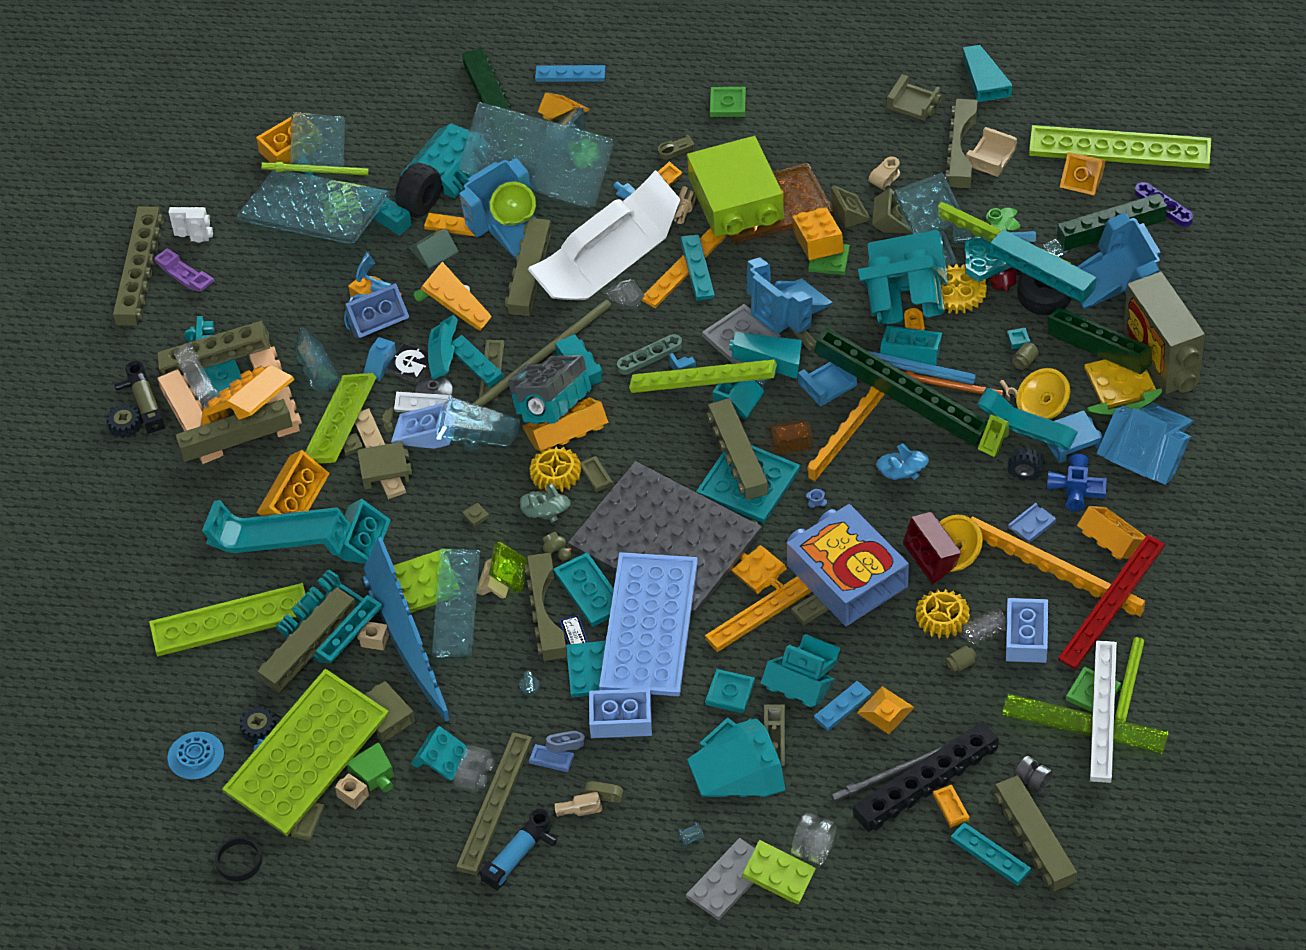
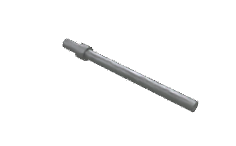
(853, 789)

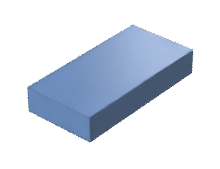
(543, 757)

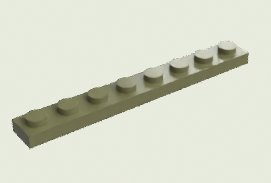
(494, 804)

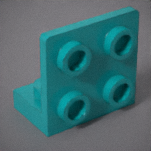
(441, 753)

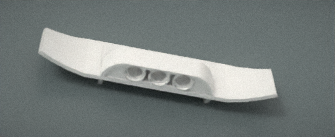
(609, 242)

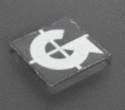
(409, 363)

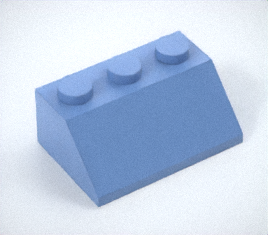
(376, 311)

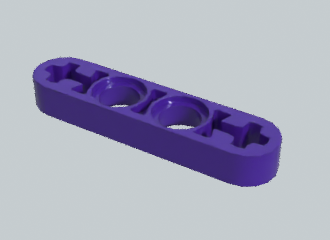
(1174, 215)

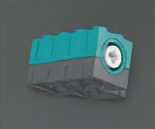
(550, 388)

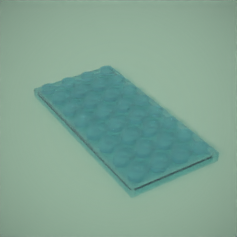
(557, 157)
(313, 206)

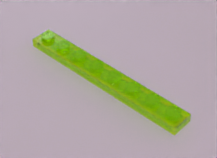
(1082, 722)

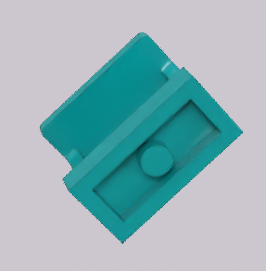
(811, 657)

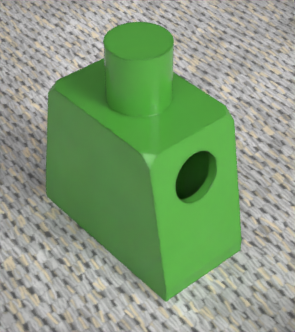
(372, 768)

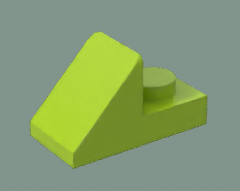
(994, 433)

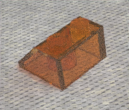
(791, 436)

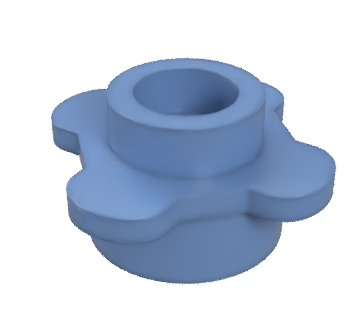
(812, 495)

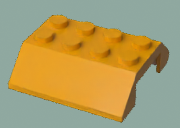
(246, 394)

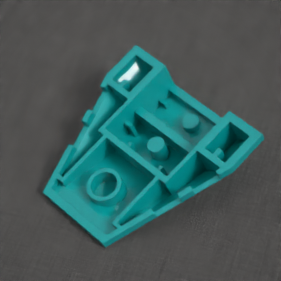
(738, 764)

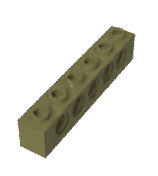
(220, 347)

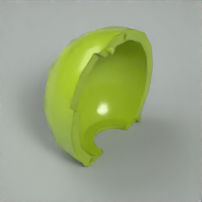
(512, 203)

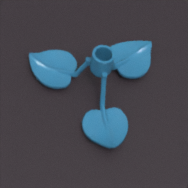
(366, 263)

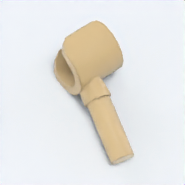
(1008, 390)

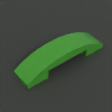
(1101, 410)

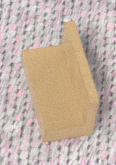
(489, 584)

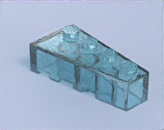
(476, 424)

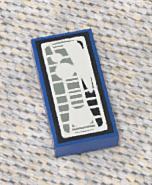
(573, 630)

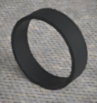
(236, 841)

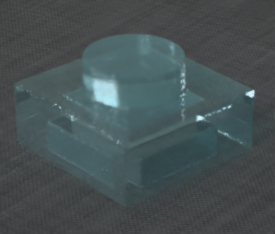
(960, 235)
(1055, 248)

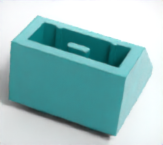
(742, 394)

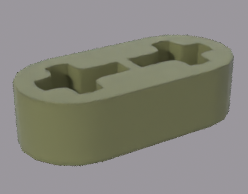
(606, 791)

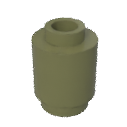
(1025, 356)
(961, 659)

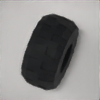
(418, 189)
(1040, 300)

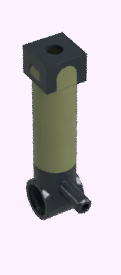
(143, 395)

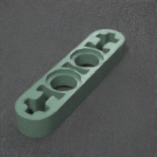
(647, 352)

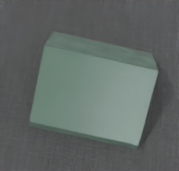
(434, 248)

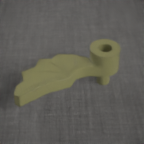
(387, 417)

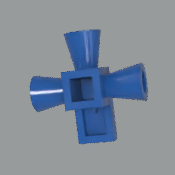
(1077, 483)

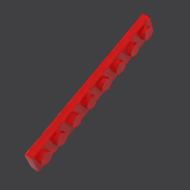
(1111, 602)

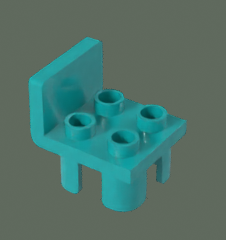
(903, 265)

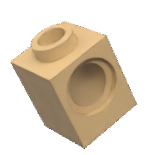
(374, 636)
(355, 797)

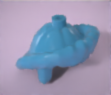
(902, 464)

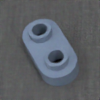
(565, 741)

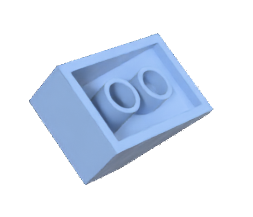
(420, 428)

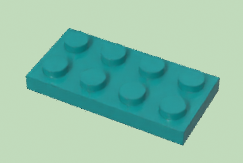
(587, 588)

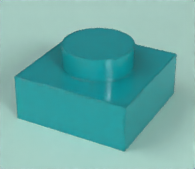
(1017, 337)

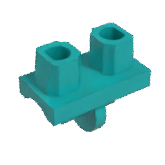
(202, 328)

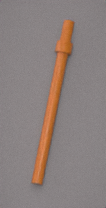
(949, 384)

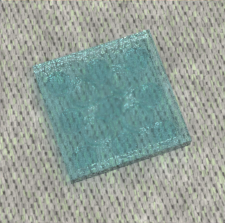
(317, 139)
(921, 201)

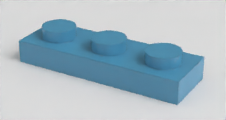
(842, 705)

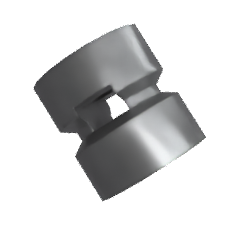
(1036, 776)

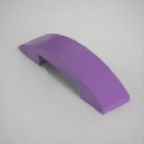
(181, 272)

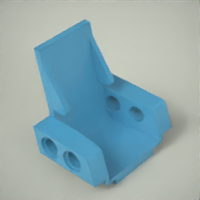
(476, 202)
(1125, 256)
(783, 303)
(1146, 441)

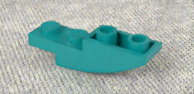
(440, 347)

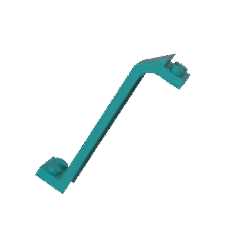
(275, 531)

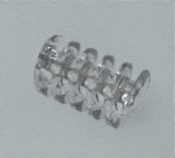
(984, 626)

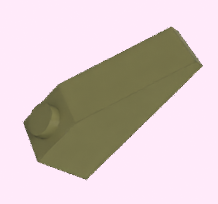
(775, 724)

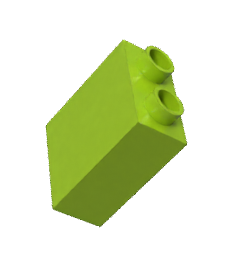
(735, 186)

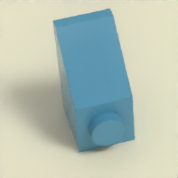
(379, 357)

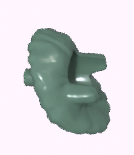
(544, 504)

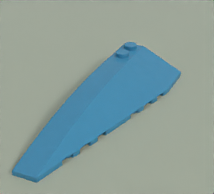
(401, 626)

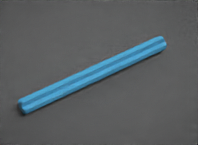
(927, 369)

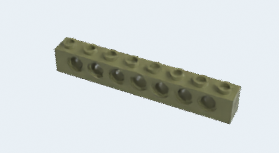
(138, 266)

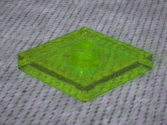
(508, 567)

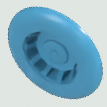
(193, 750)

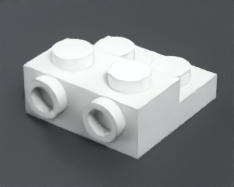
(191, 222)

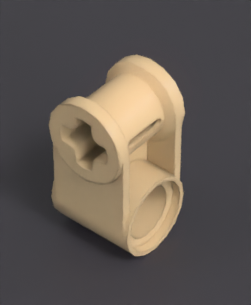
(885, 173)

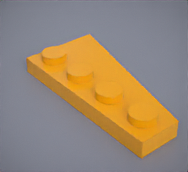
(452, 294)

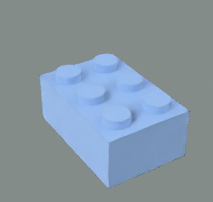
(1027, 630)
(620, 713)

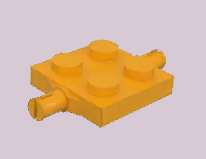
(759, 570)

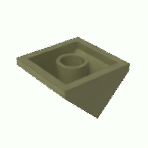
(848, 207)

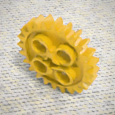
(962, 290)

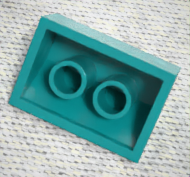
(912, 344)
(365, 528)
(795, 684)

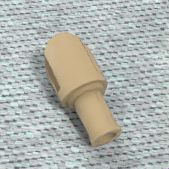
(685, 205)
(580, 805)

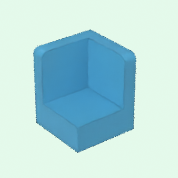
(683, 363)

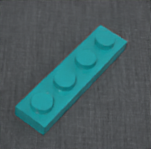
(697, 267)
(476, 362)
(990, 854)

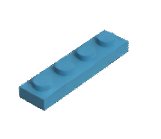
(570, 73)

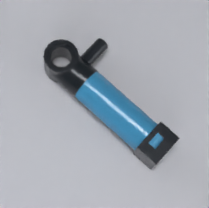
(495, 873)

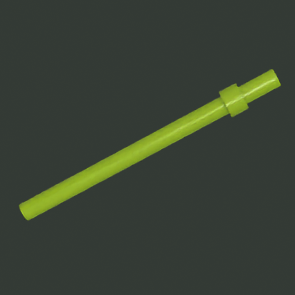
(280, 167)

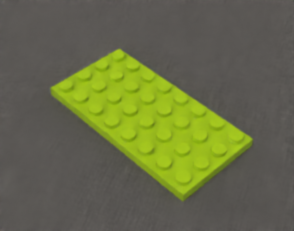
(305, 752)

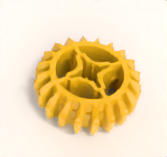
(566, 472)
(939, 618)

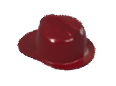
(1004, 279)

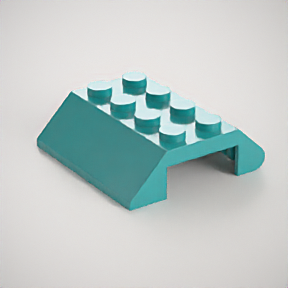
(445, 154)
(346, 631)

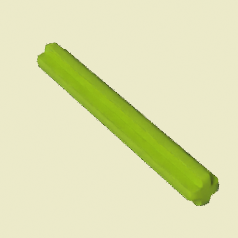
(1129, 679)

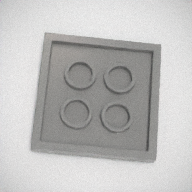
(737, 321)

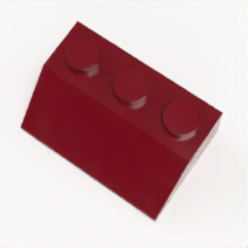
(931, 546)

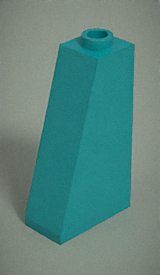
(985, 76)
(755, 347)

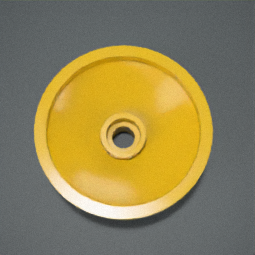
(1040, 387)
(966, 533)

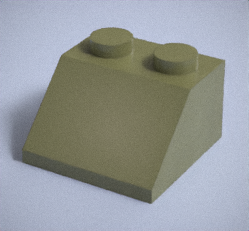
(888, 214)

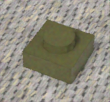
(352, 445)
(475, 514)

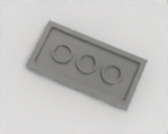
(723, 882)

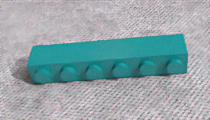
(1043, 266)

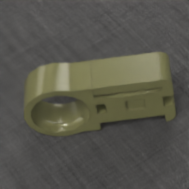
(679, 147)

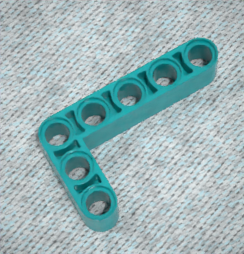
(1025, 422)

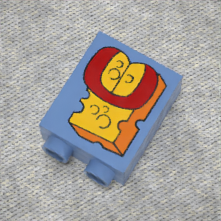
(847, 564)

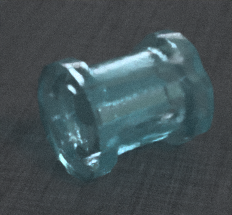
(690, 834)

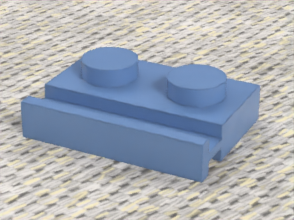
(1032, 523)

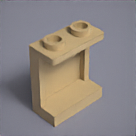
(992, 152)

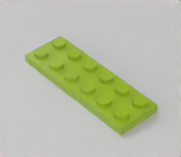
(340, 417)

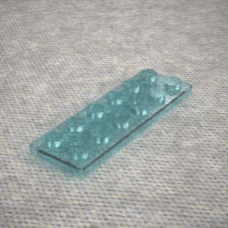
(456, 603)

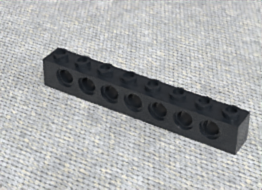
(915, 777)

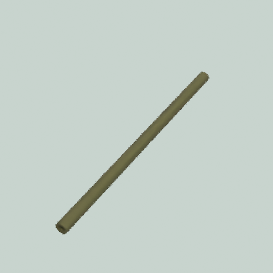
(545, 352)

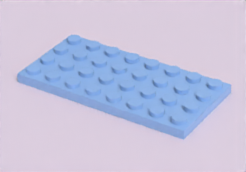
(649, 623)

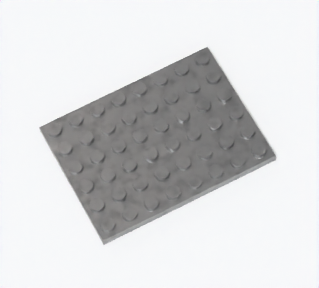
(665, 518)

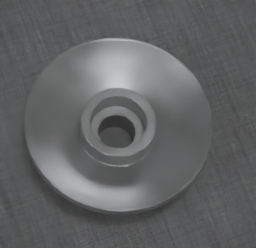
(443, 386)

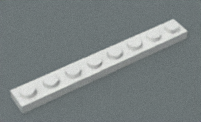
(1103, 712)

